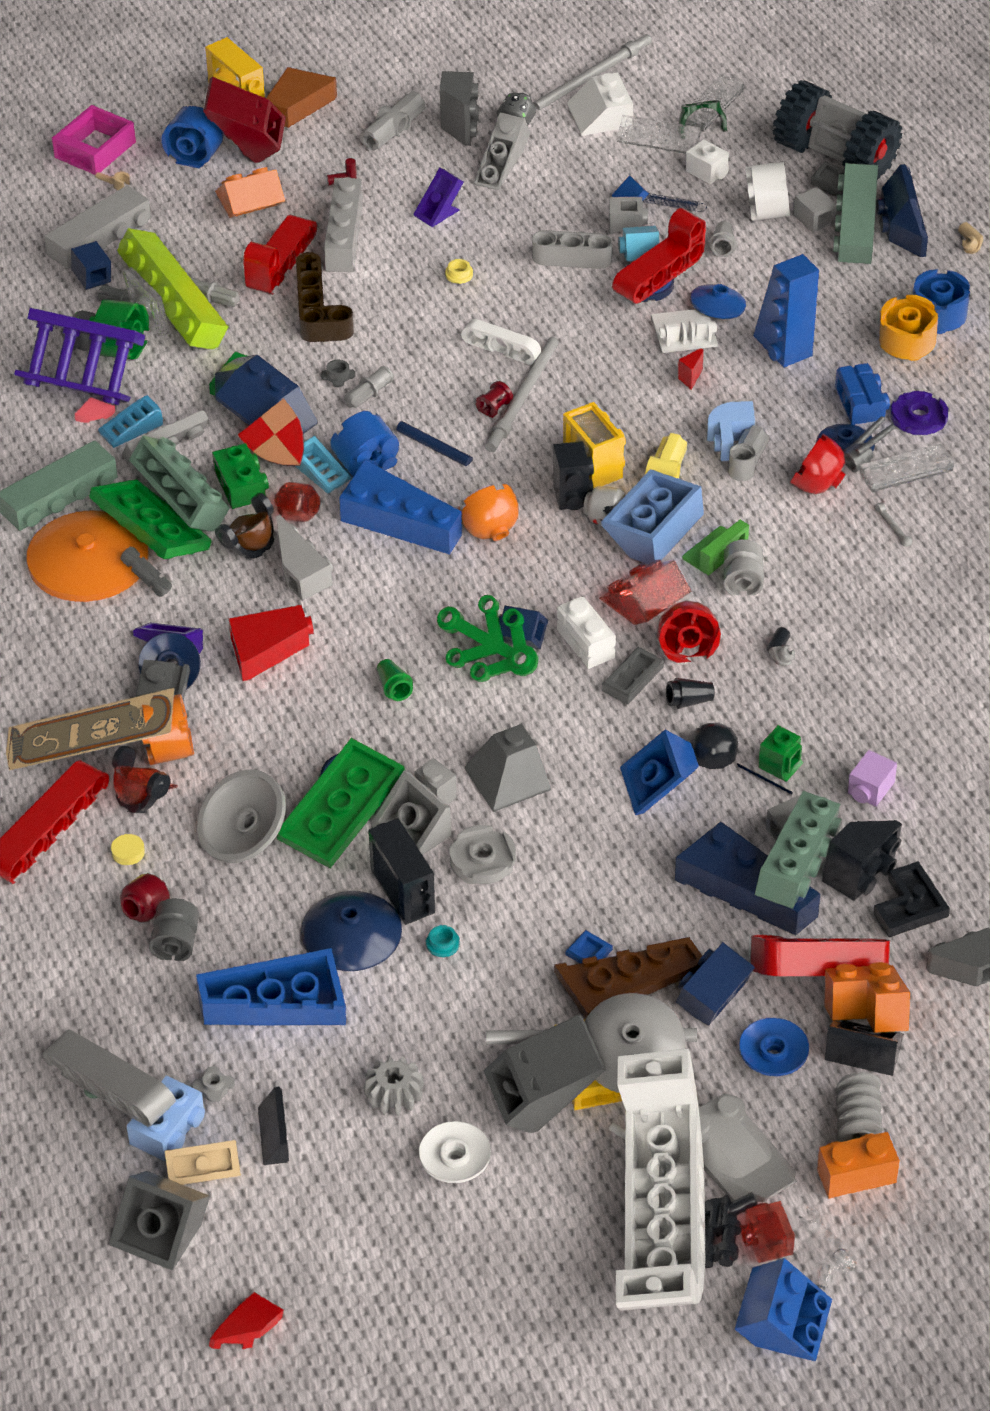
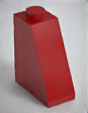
(268, 638)

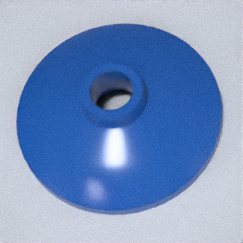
(718, 301)
(776, 1035)

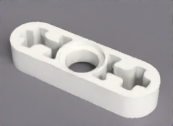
(518, 346)

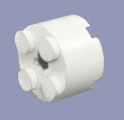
(767, 191)

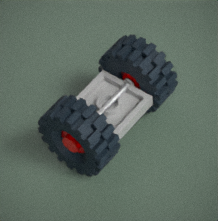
(818, 122)

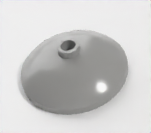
(241, 816)
(611, 1020)

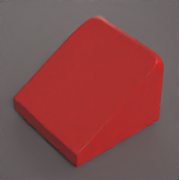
(690, 367)

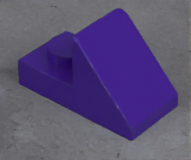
(438, 198)

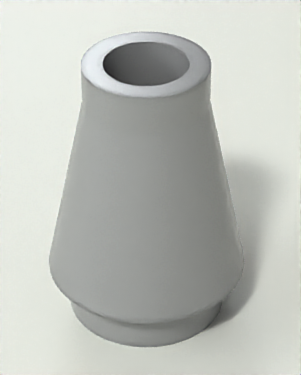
(723, 240)

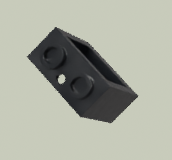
(401, 871)

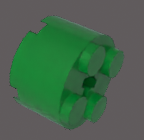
(123, 315)

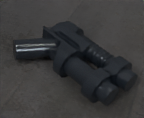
(722, 1220)

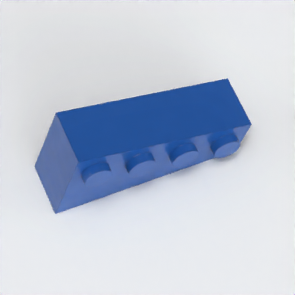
(274, 992)

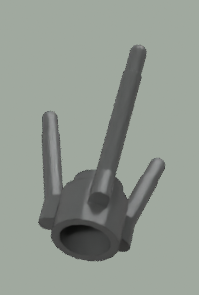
(860, 452)

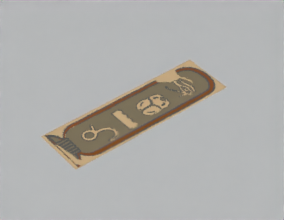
(89, 730)

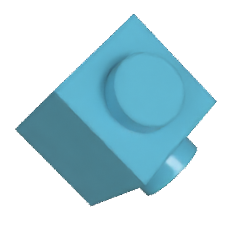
(637, 241)

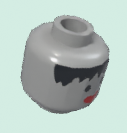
(601, 502)

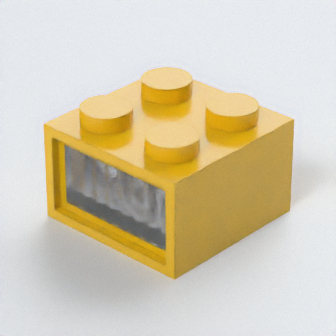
(600, 441)

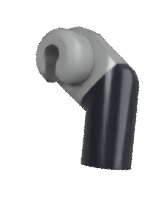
(778, 649)

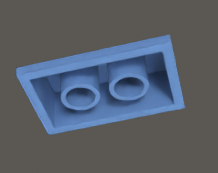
(654, 516)

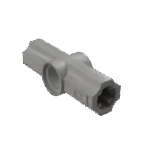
(392, 121)

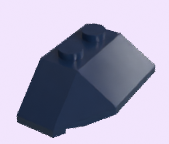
(902, 213)
(254, 386)

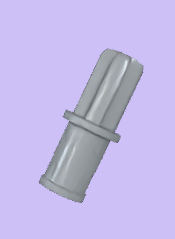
(217, 293)
(369, 387)

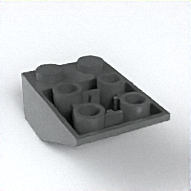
(544, 1074)

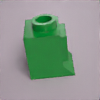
(781, 753)

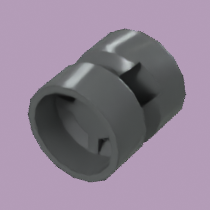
(174, 929)

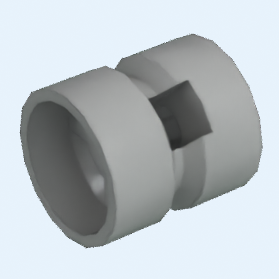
(743, 567)

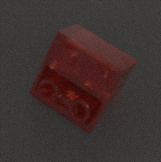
(647, 591)

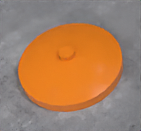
(81, 557)

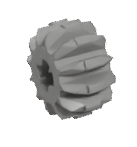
(393, 1085)

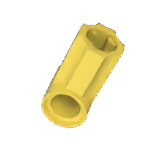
(668, 456)

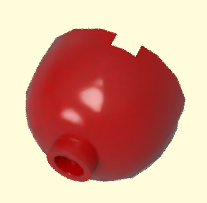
(821, 467)
(688, 626)

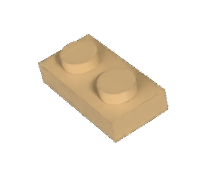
(203, 1162)

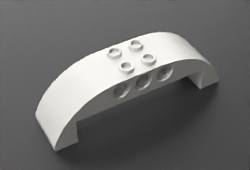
(661, 1183)

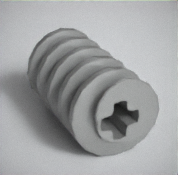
(858, 1106)

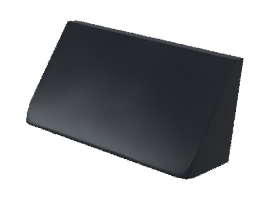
(273, 1128)

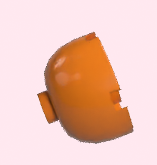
(490, 512)

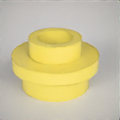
(459, 271)

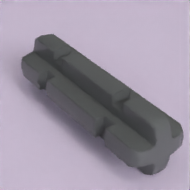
(146, 571)

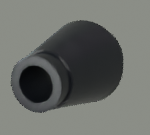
(688, 692)

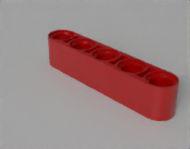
(48, 817)

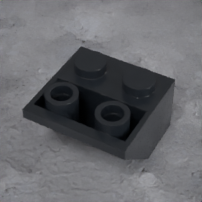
(860, 854)

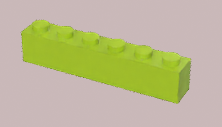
(181, 298)

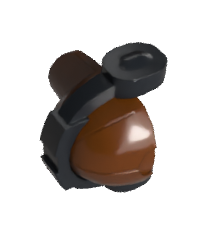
(250, 533)

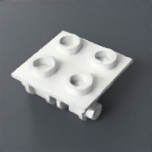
(684, 330)

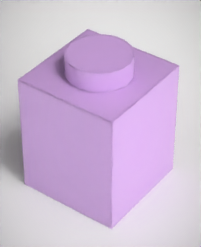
(872, 778)

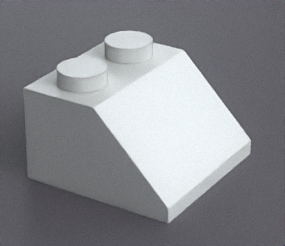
(600, 104)

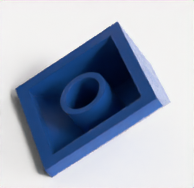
(657, 770)

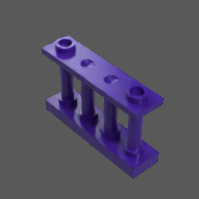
(97, 334)

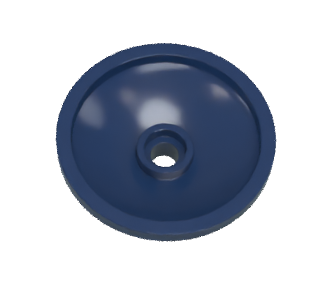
(355, 926)

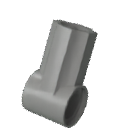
(746, 453)

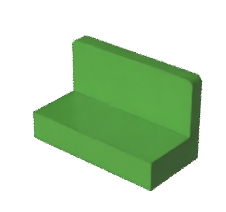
(709, 552)

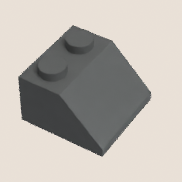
(158, 1218)

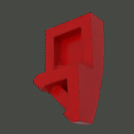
(248, 1321)

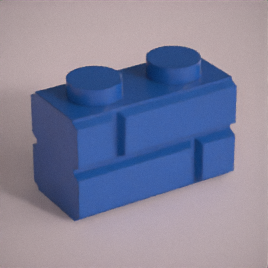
(861, 393)

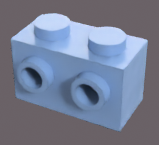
(172, 1126)

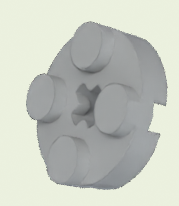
(486, 870)

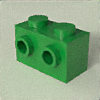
(239, 474)

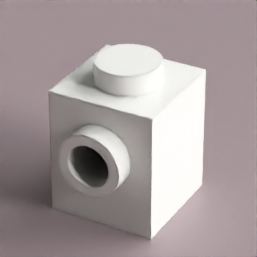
(707, 162)

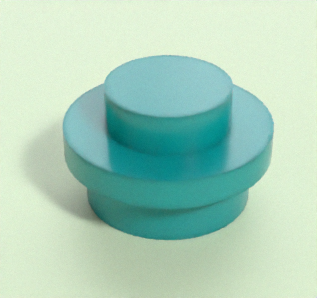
(442, 941)

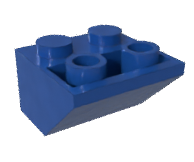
(783, 1310)

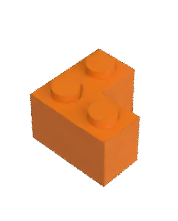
(869, 994)

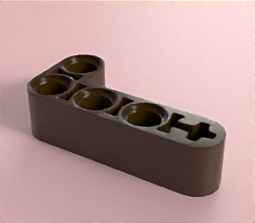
(318, 321)

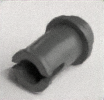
(114, 293)

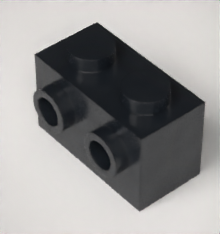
(571, 474)

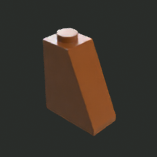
(302, 93)

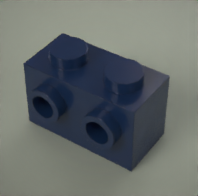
(714, 984)

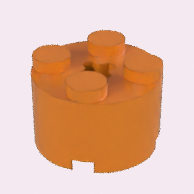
(175, 744)

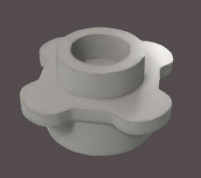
(217, 1091)

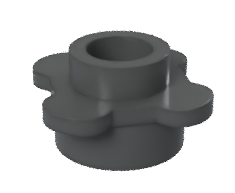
(338, 372)

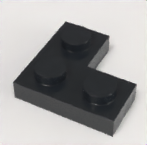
(917, 902)

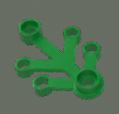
(490, 643)

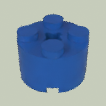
(191, 137)
(948, 294)
(363, 439)

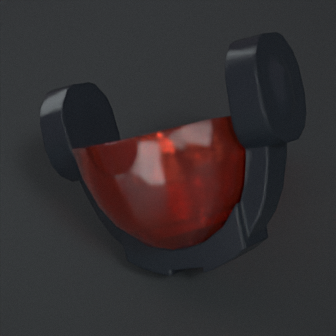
(137, 786)

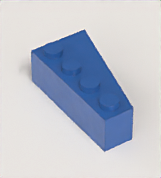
(789, 311)
(399, 510)

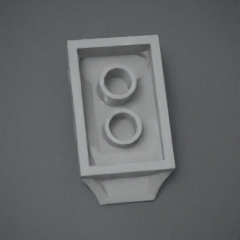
(739, 1153)

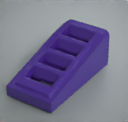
(150, 630)

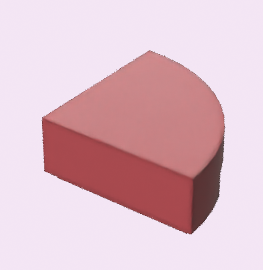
(94, 410)

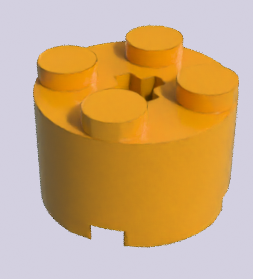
(908, 327)

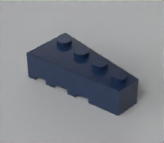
(729, 869)

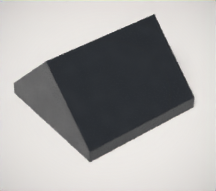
(861, 1048)

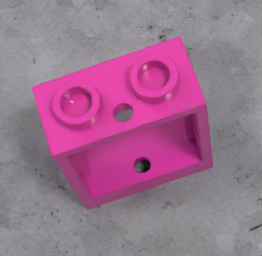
(70, 148)

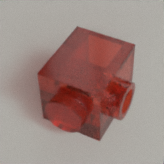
(768, 1231)

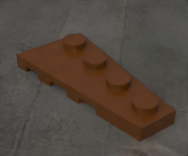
(628, 972)

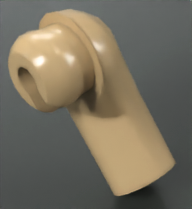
(973, 238)

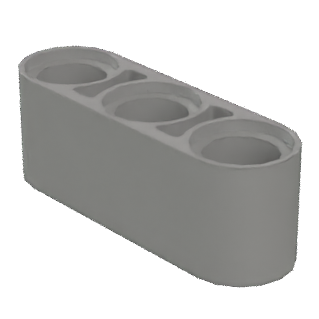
(572, 249)

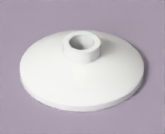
(450, 1140)

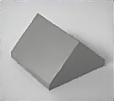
(419, 811)

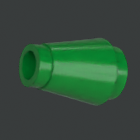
(394, 680)

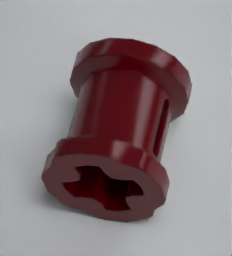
(494, 399)

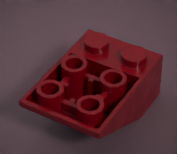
(245, 119)

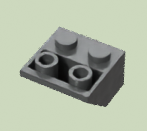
(459, 105)

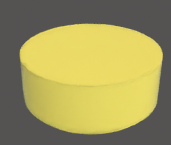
(127, 849)

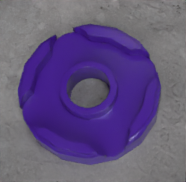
(907, 421)

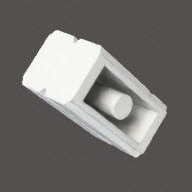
(586, 632)

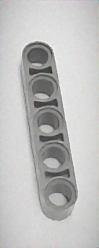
(109, 1078)

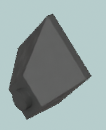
(508, 769)

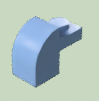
(727, 425)

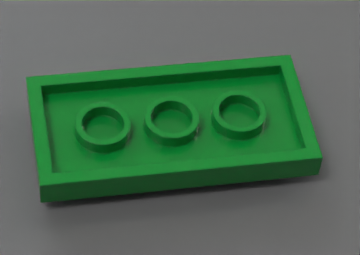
(149, 519)
(340, 803)

